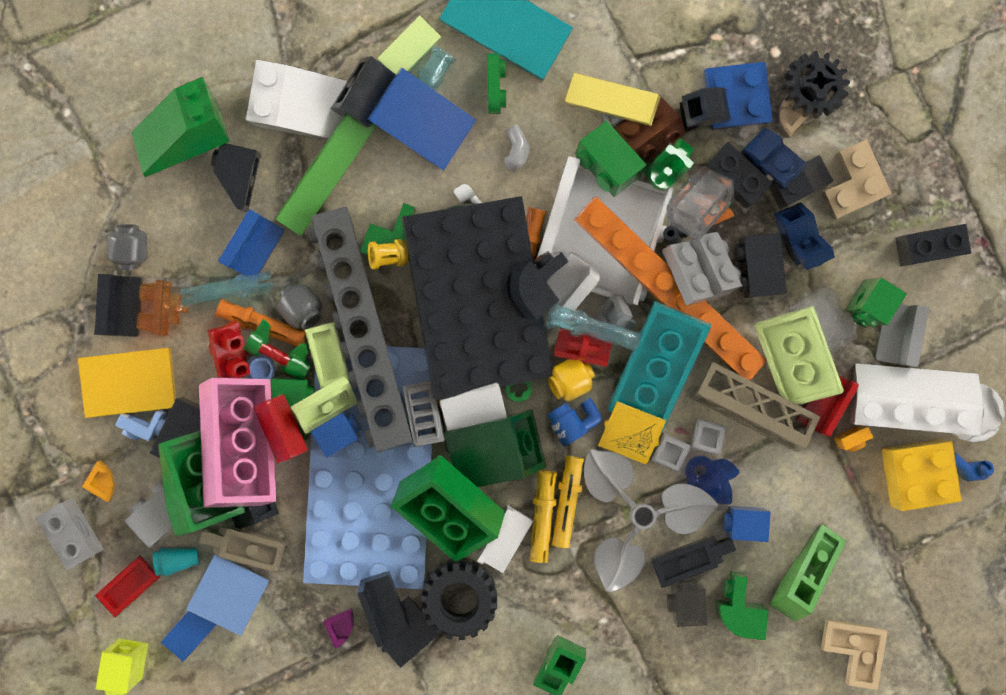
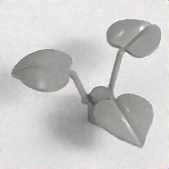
(684, 509)

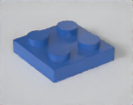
(746, 93)

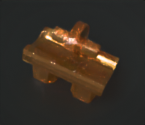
(161, 296)

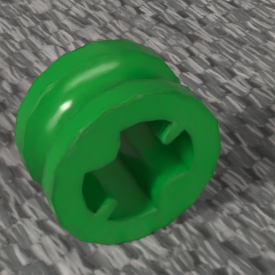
(525, 394)

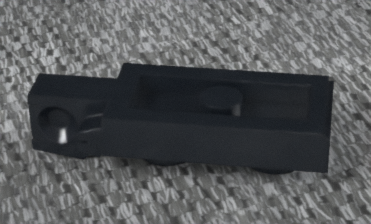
(691, 559)

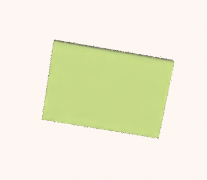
(799, 356)

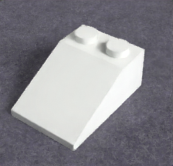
(293, 100)

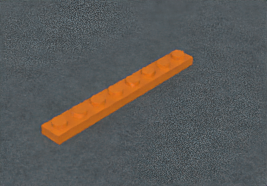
(658, 279)

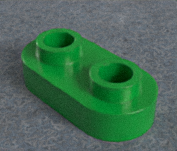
(495, 70)

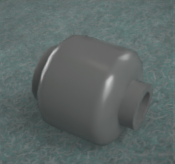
(127, 246)
(299, 306)

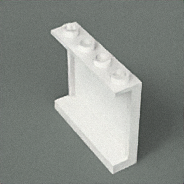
(637, 206)

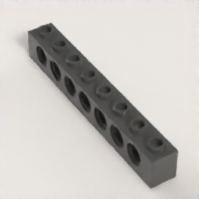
(338, 224)

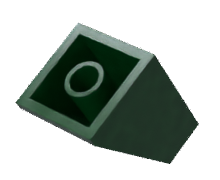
(497, 449)

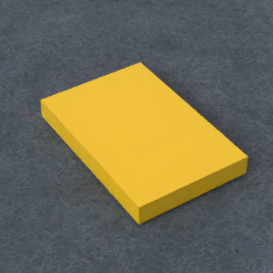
(127, 382)

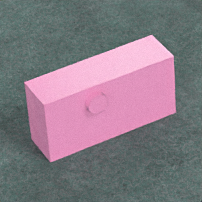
(234, 449)

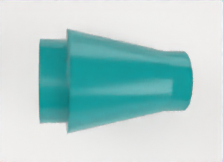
(173, 560)

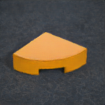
(100, 482)

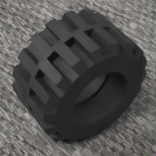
(452, 623)

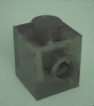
(688, 603)

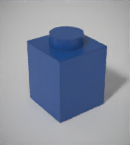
(337, 433)
(747, 523)

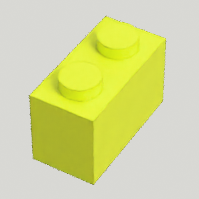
(121, 666)

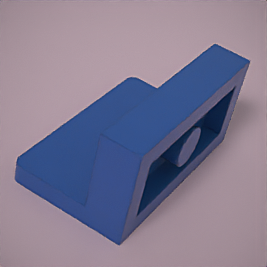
(251, 244)

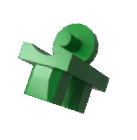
(669, 165)

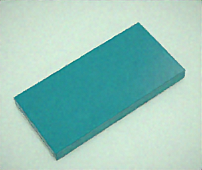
(511, 28)
(661, 361)

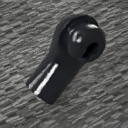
(673, 236)

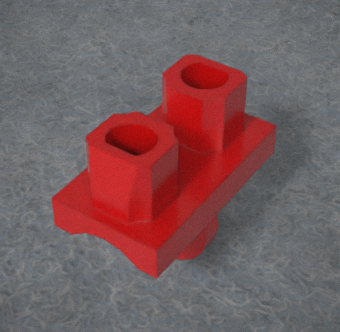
(582, 348)
(228, 351)

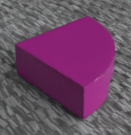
(340, 626)

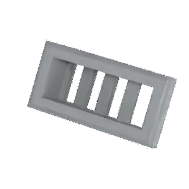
(434, 410)

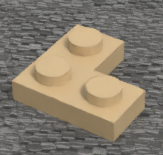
(864, 181)
(862, 644)

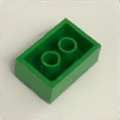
(448, 509)

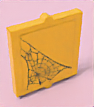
(631, 432)

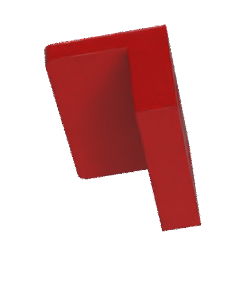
(830, 408)
(280, 428)

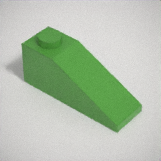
(808, 574)

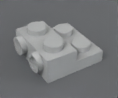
(702, 268)

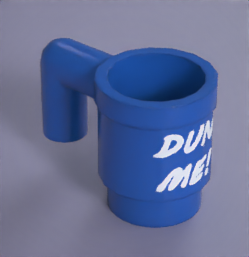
(569, 426)

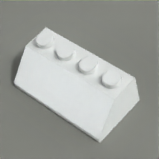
(917, 399)

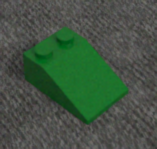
(180, 128)
(184, 486)

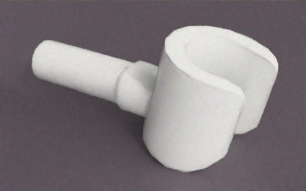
(464, 193)

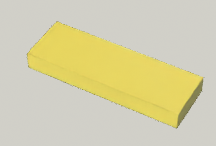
(612, 99)

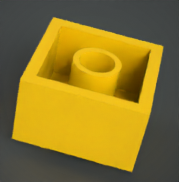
(921, 474)

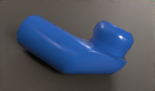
(973, 470)

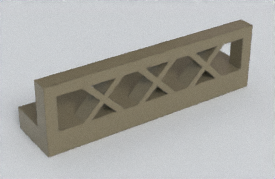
(750, 417)

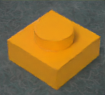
(854, 438)

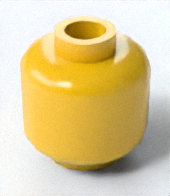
(571, 379)

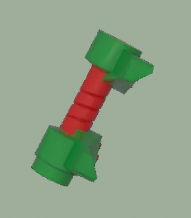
(292, 362)

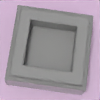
(708, 437)
(670, 452)

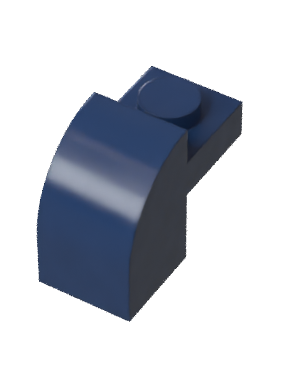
(773, 157)
(802, 236)

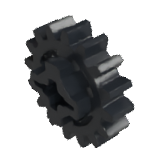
(823, 74)

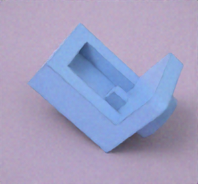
(137, 428)

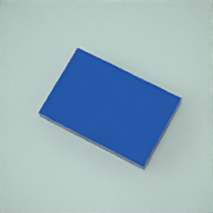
(421, 119)

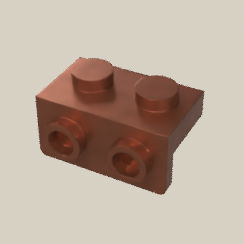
(651, 140)

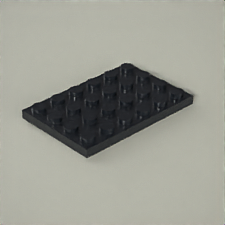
(464, 300)

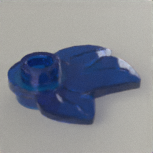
(715, 479)

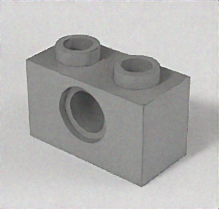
(69, 533)

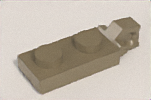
(245, 547)

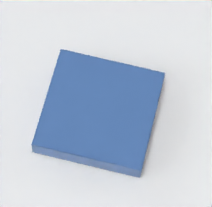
(227, 595)

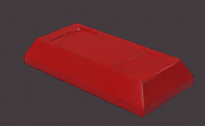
(127, 586)

